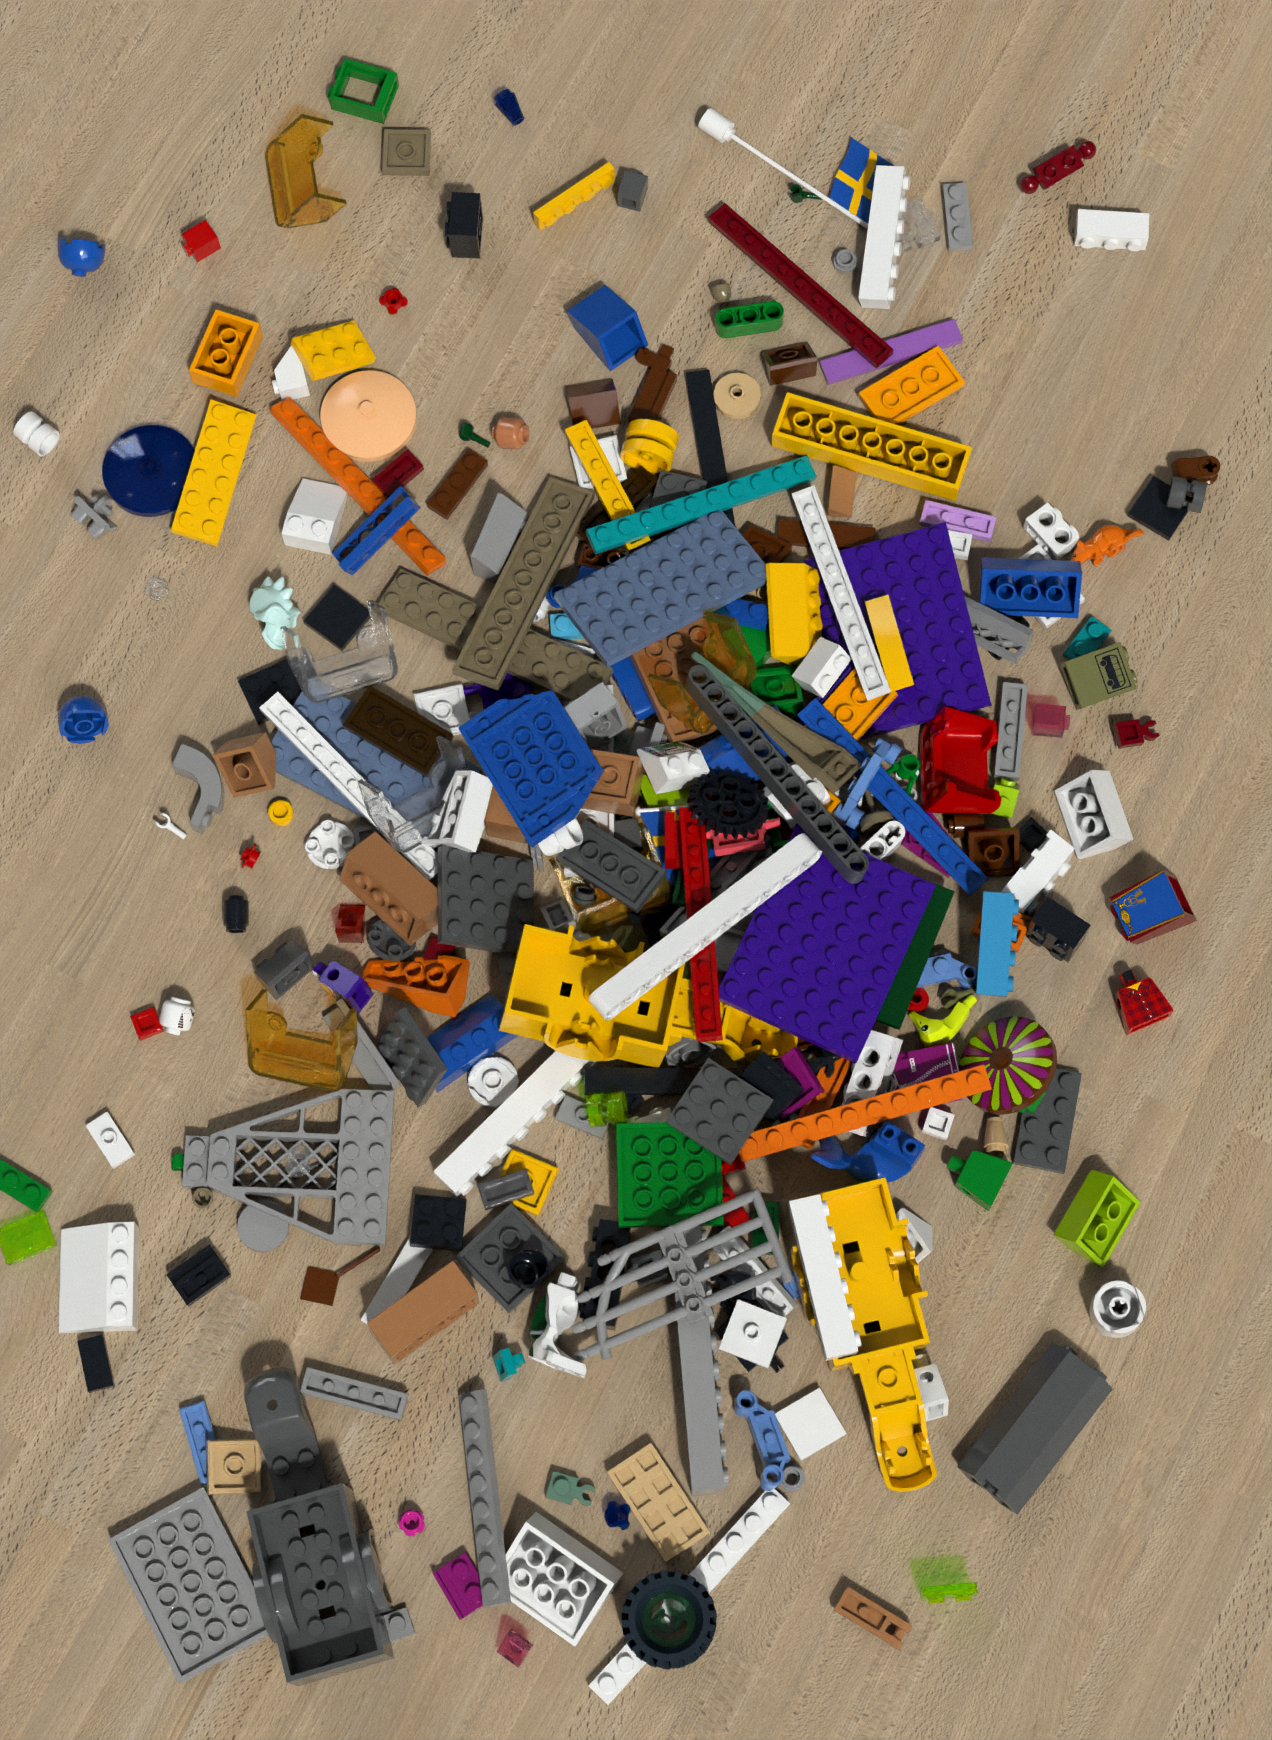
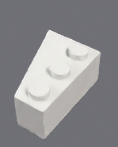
(463, 812)
(1040, 871)

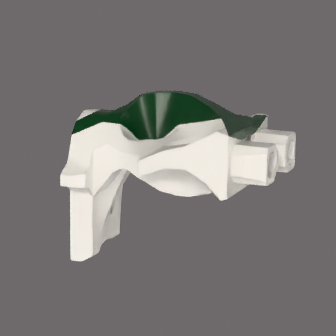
(553, 1315)

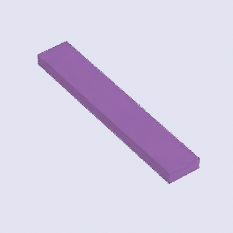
(905, 348)

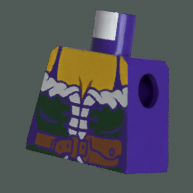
(343, 984)

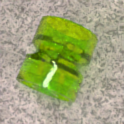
(616, 1108)

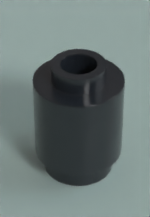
(236, 914)

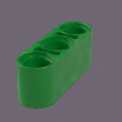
(757, 311)

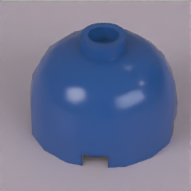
(81, 256)
(82, 719)

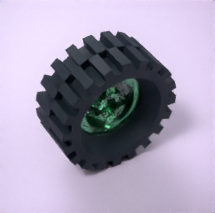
(698, 1614)

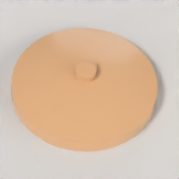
(368, 415)

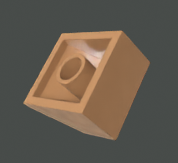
(247, 764)

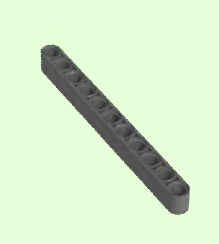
(776, 784)

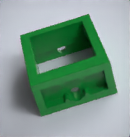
(368, 73)

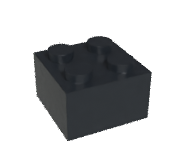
(464, 225)
(1057, 930)

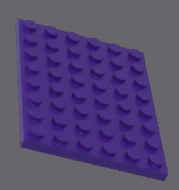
(932, 620)
(827, 952)

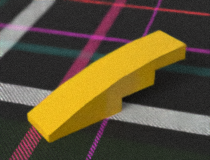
(889, 643)

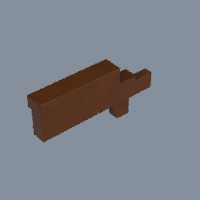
(657, 385)

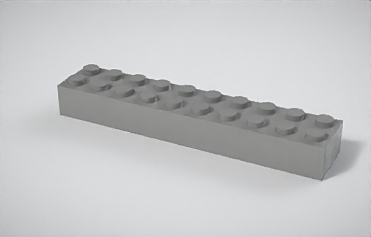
(700, 1393)

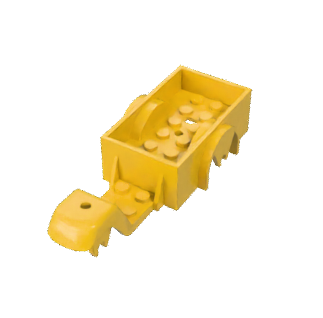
(578, 1029)
(884, 1289)

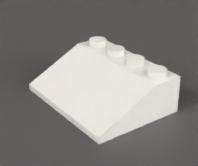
(99, 1278)
(558, 1578)

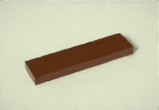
(844, 535)

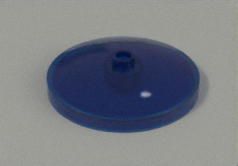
(147, 470)

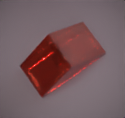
(351, 923)

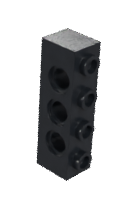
(606, 1232)

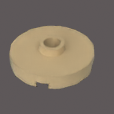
(737, 406)

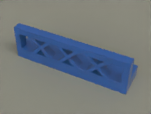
(380, 533)

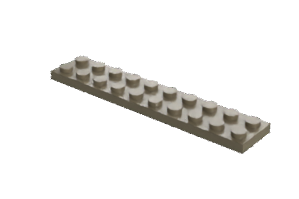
(523, 583)
(452, 618)

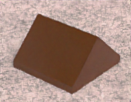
(790, 363)
(595, 403)
(994, 850)

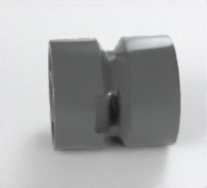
(1178, 490)

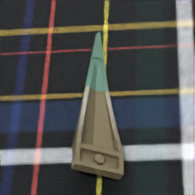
(812, 752)

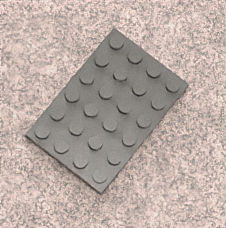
(191, 1584)

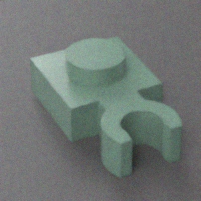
(565, 1489)

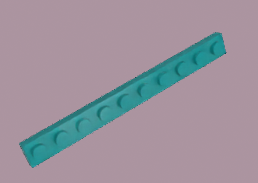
(700, 504)

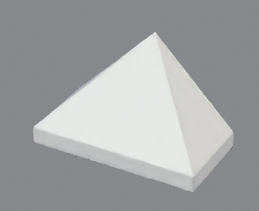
(918, 1234)

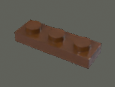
(457, 484)

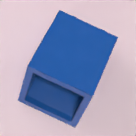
(608, 327)

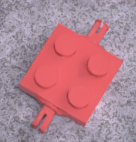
(751, 843)

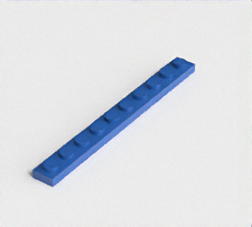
(899, 803)

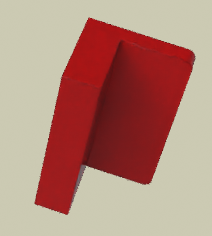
(673, 844)

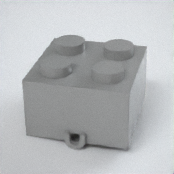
(597, 715)

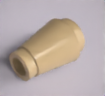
(995, 1138)

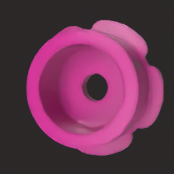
(417, 1517)

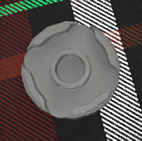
(261, 1230)

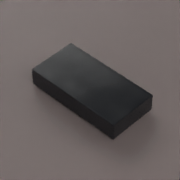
(96, 1363)

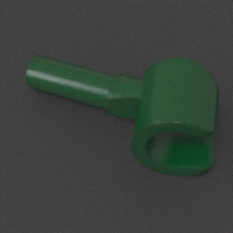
(801, 194)
(466, 434)

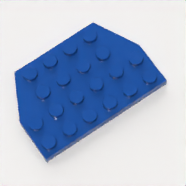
(534, 761)

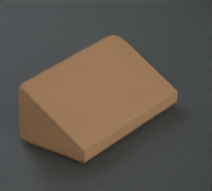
(841, 492)

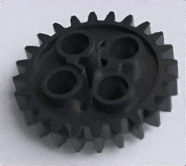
(728, 804)

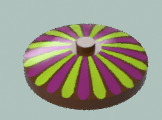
(1017, 1060)

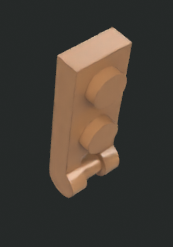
(872, 1617)

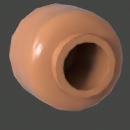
(510, 433)

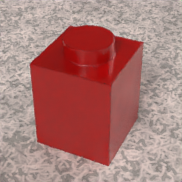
(200, 241)

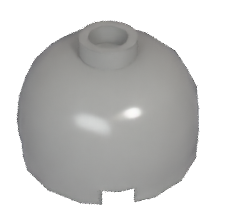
(688, 1052)

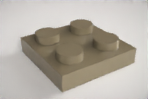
(406, 152)

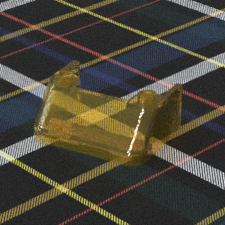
(293, 177)
(726, 651)
(606, 909)
(298, 1057)

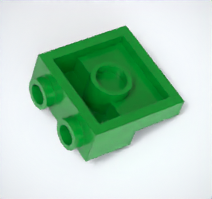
(779, 688)

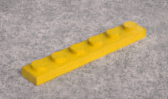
(602, 476)

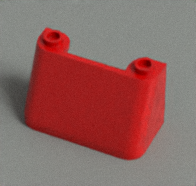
(956, 763)

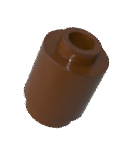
(964, 822)

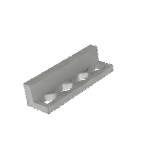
(1003, 629)
(366, 1056)

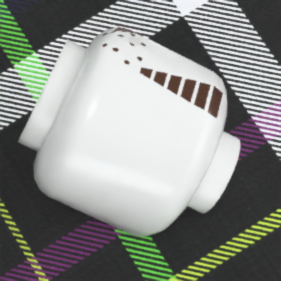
(176, 1015)

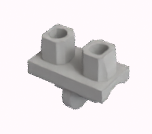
(86, 509)

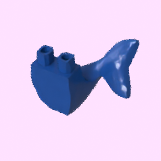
(885, 1154)

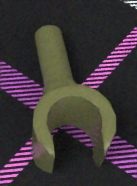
(953, 996)

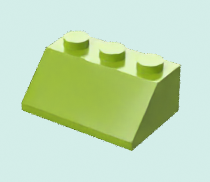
(1097, 1217)

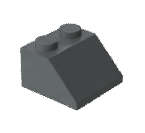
(284, 969)

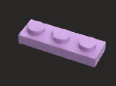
(958, 520)

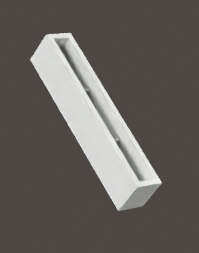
(883, 237)
(823, 1277)

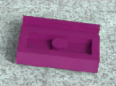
(460, 1585)

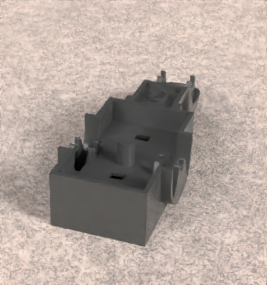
(315, 1571)

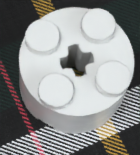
(1125, 1297)

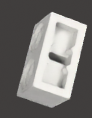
(1046, 535)

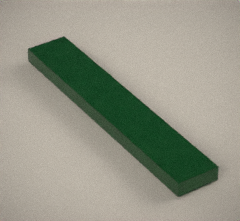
(913, 964)

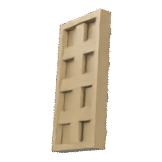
(658, 1502)

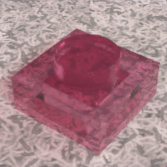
(514, 1648)

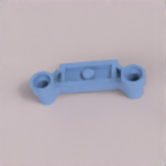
(883, 752)
(945, 969)
(766, 1436)

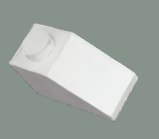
(290, 377)

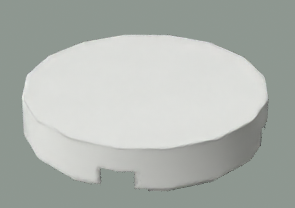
(492, 1081)

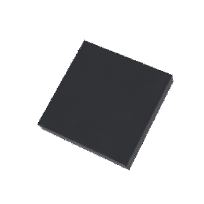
(1152, 512)
(337, 618)

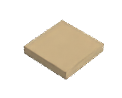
(233, 1467)

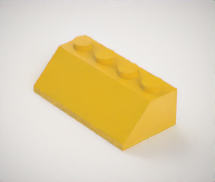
(793, 610)

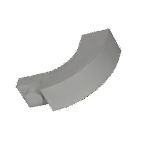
(199, 768)

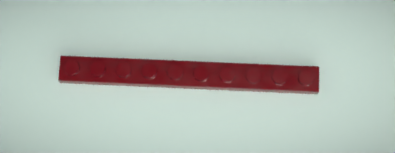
(800, 285)

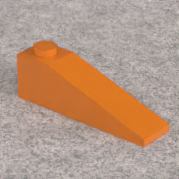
(428, 984)

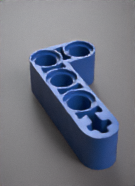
(632, 689)

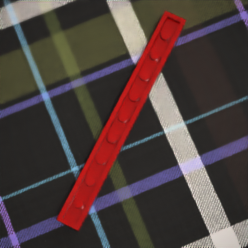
(698, 895)

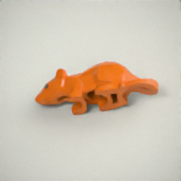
(1106, 541)

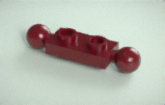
(1058, 167)

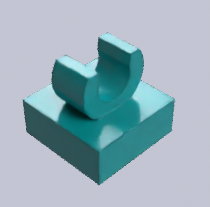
(507, 1364)

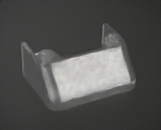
(348, 671)
(412, 818)

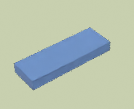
(198, 1431)

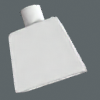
(931, 1388)

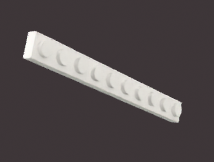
(841, 593)
(336, 770)
(709, 1573)

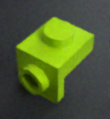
(1009, 792)

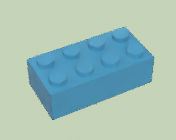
(995, 944)

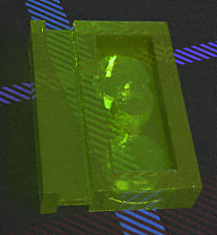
(26, 1238)
(938, 1594)

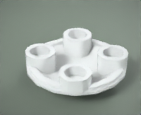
(329, 844)

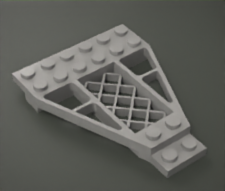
(361, 1171)

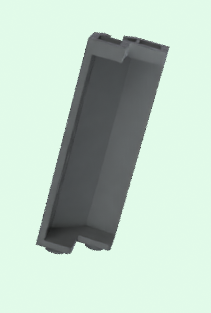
(1035, 1427)

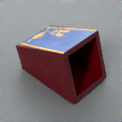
(1152, 908)

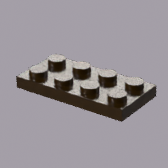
(396, 730)

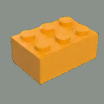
(226, 353)

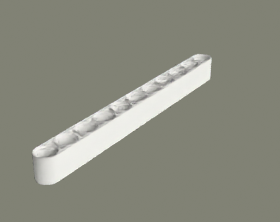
(704, 926)

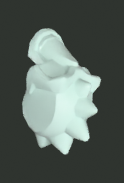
(274, 606)

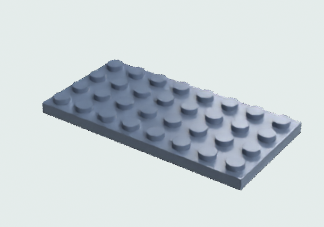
(662, 587)
(374, 765)

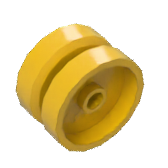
(649, 445)

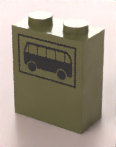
(1099, 675)

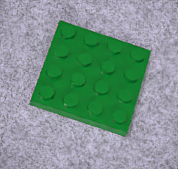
(664, 1177)

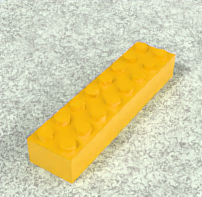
(871, 446)

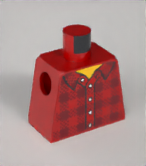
(1140, 1003)

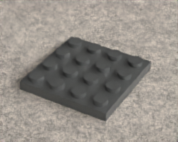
(483, 899)

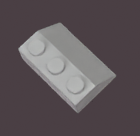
(498, 538)

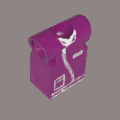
(924, 1065)

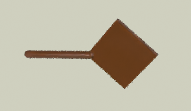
(321, 1285)

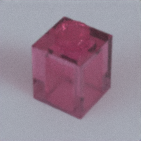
(1050, 720)

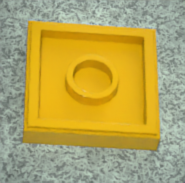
(541, 1176)

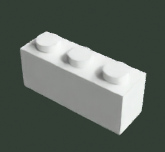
(1111, 229)

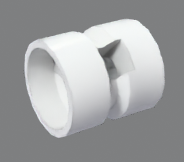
(34, 432)
(565, 837)

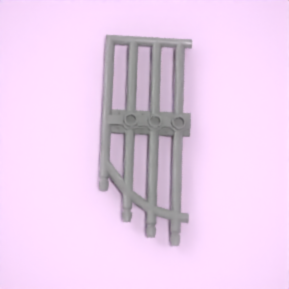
(685, 1275)

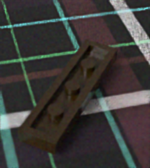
(636, 489)

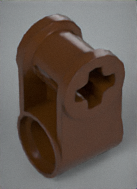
(1195, 469)

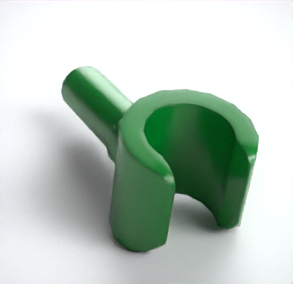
(177, 1162)

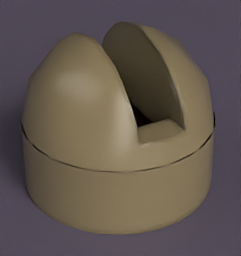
(721, 292)
(208, 1196)

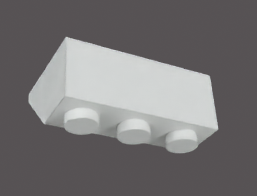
(1093, 814)

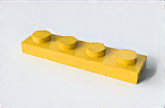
(569, 199)

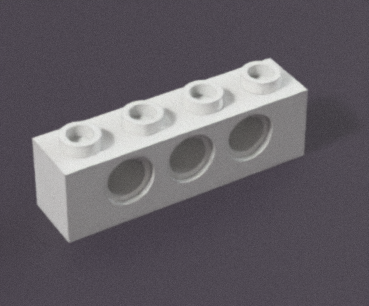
(879, 1072)

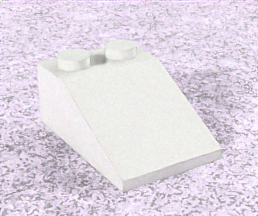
(314, 516)

